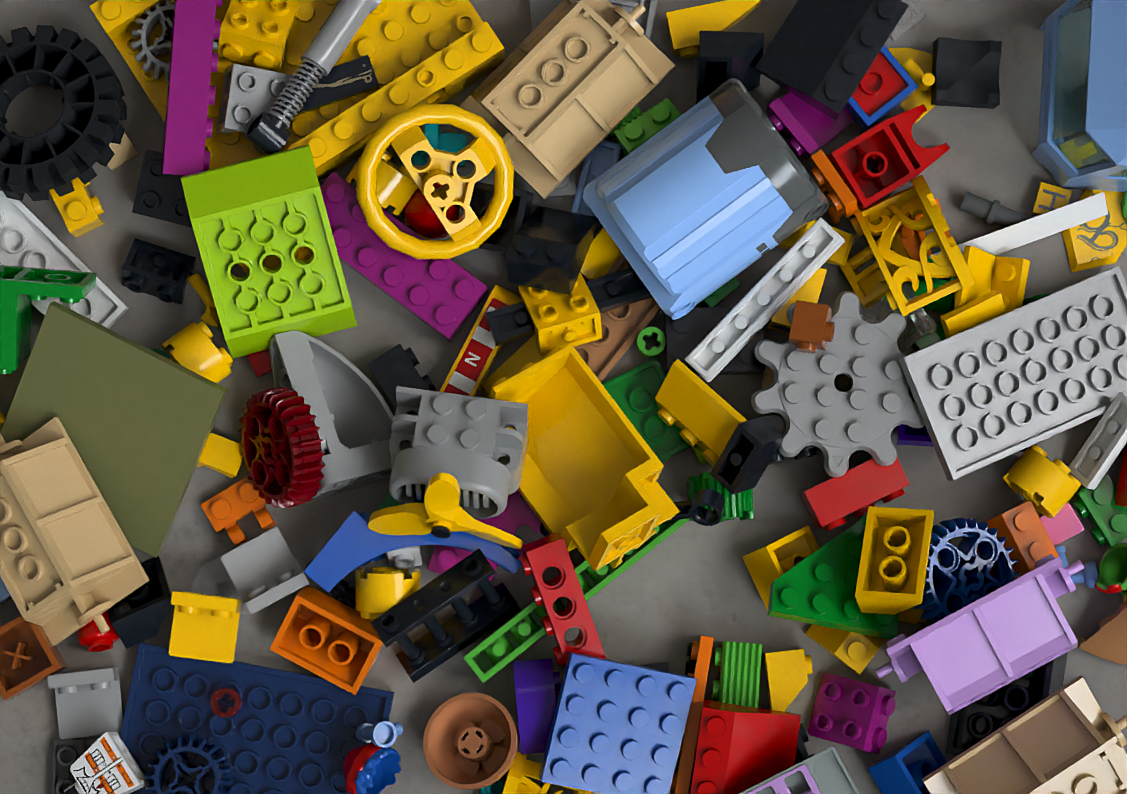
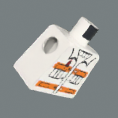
(106, 769)

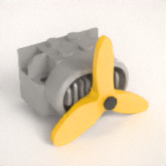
(453, 464)

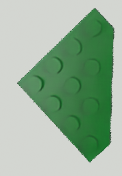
(824, 589)

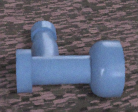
(1087, 575)
(380, 734)

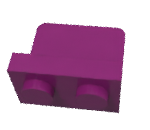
(805, 125)
(851, 713)

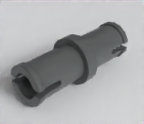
(991, 211)

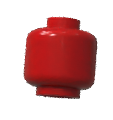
(91, 637)

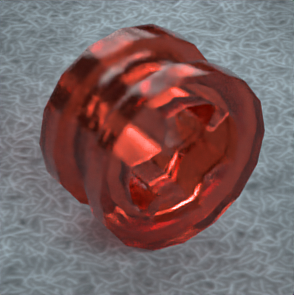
(231, 710)

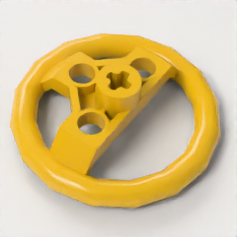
(406, 137)

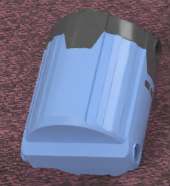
(704, 198)

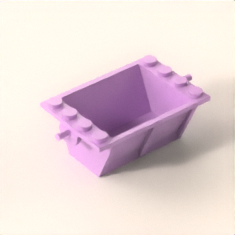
(991, 638)

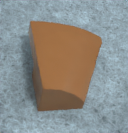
(1111, 639)

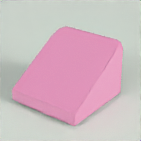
(1063, 525)

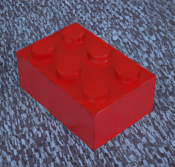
(853, 493)

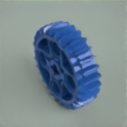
(962, 573)

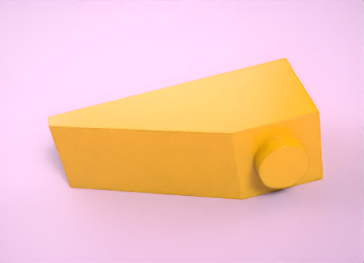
(685, 24)

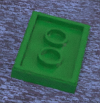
(635, 395)

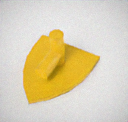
(919, 67)

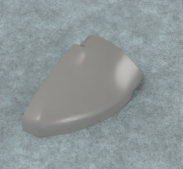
(346, 408)

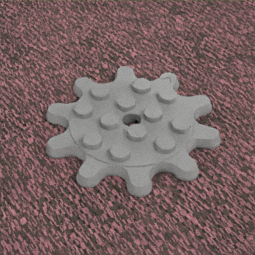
(835, 419)

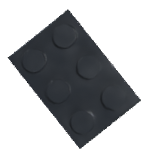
(688, 331)

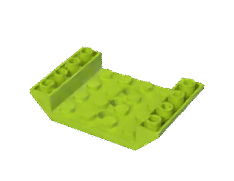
(262, 211)

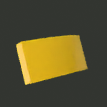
(221, 455)

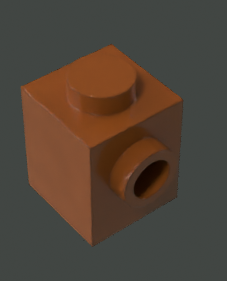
(811, 326)

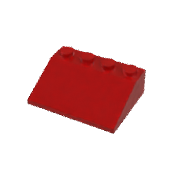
(742, 747)

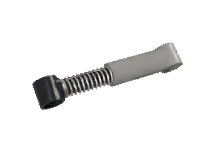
(271, 129)

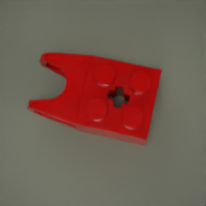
(892, 152)

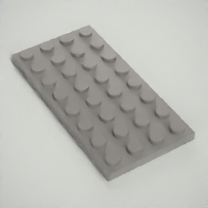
(1023, 374)

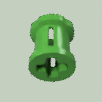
(647, 333)

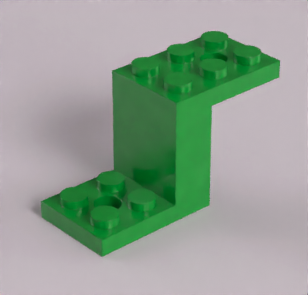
(17, 290)

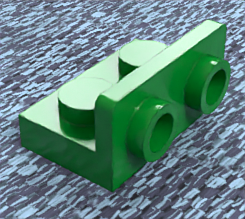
(1099, 507)

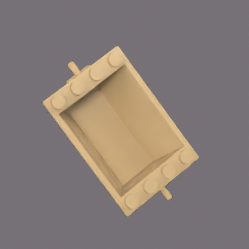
(568, 87)
(58, 537)
(1048, 749)

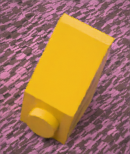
(785, 676)

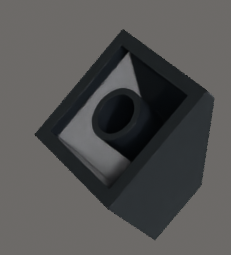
(144, 610)

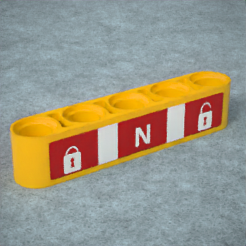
(478, 350)

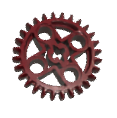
(281, 447)

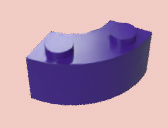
(535, 702)

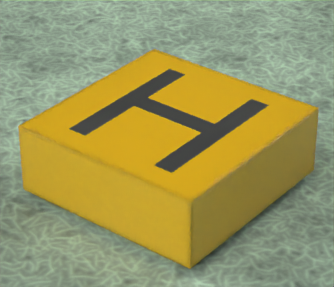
(1050, 198)

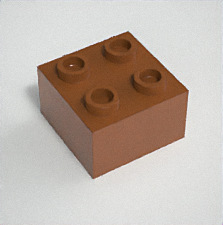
(25, 657)

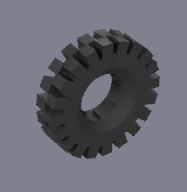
(87, 121)

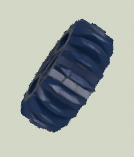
(182, 765)

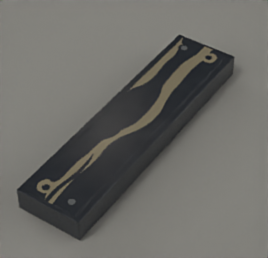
(341, 83)

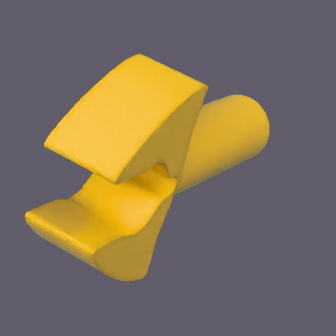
(204, 292)

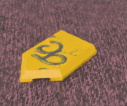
(1098, 240)

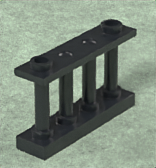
(456, 632)

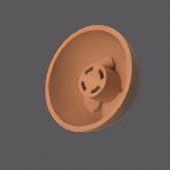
(455, 738)

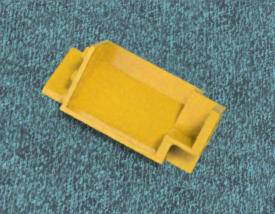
(584, 458)

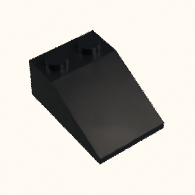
(550, 249)

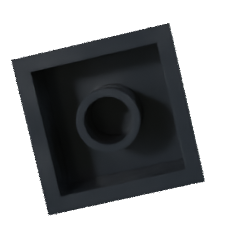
(515, 217)

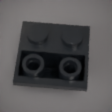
(727, 56)

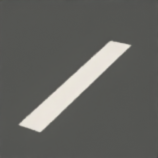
(1040, 226)

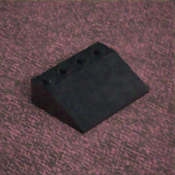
(829, 48)
(1003, 705)

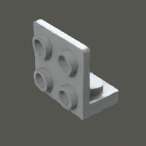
(246, 95)
(263, 570)
(88, 702)

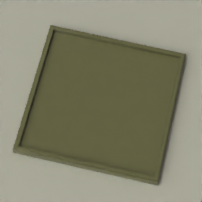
(127, 414)

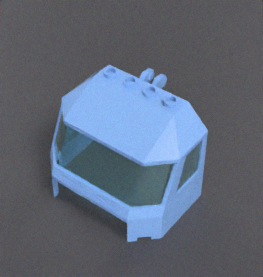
(1085, 95)

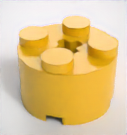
(393, 183)
(195, 351)
(1042, 481)
(383, 589)

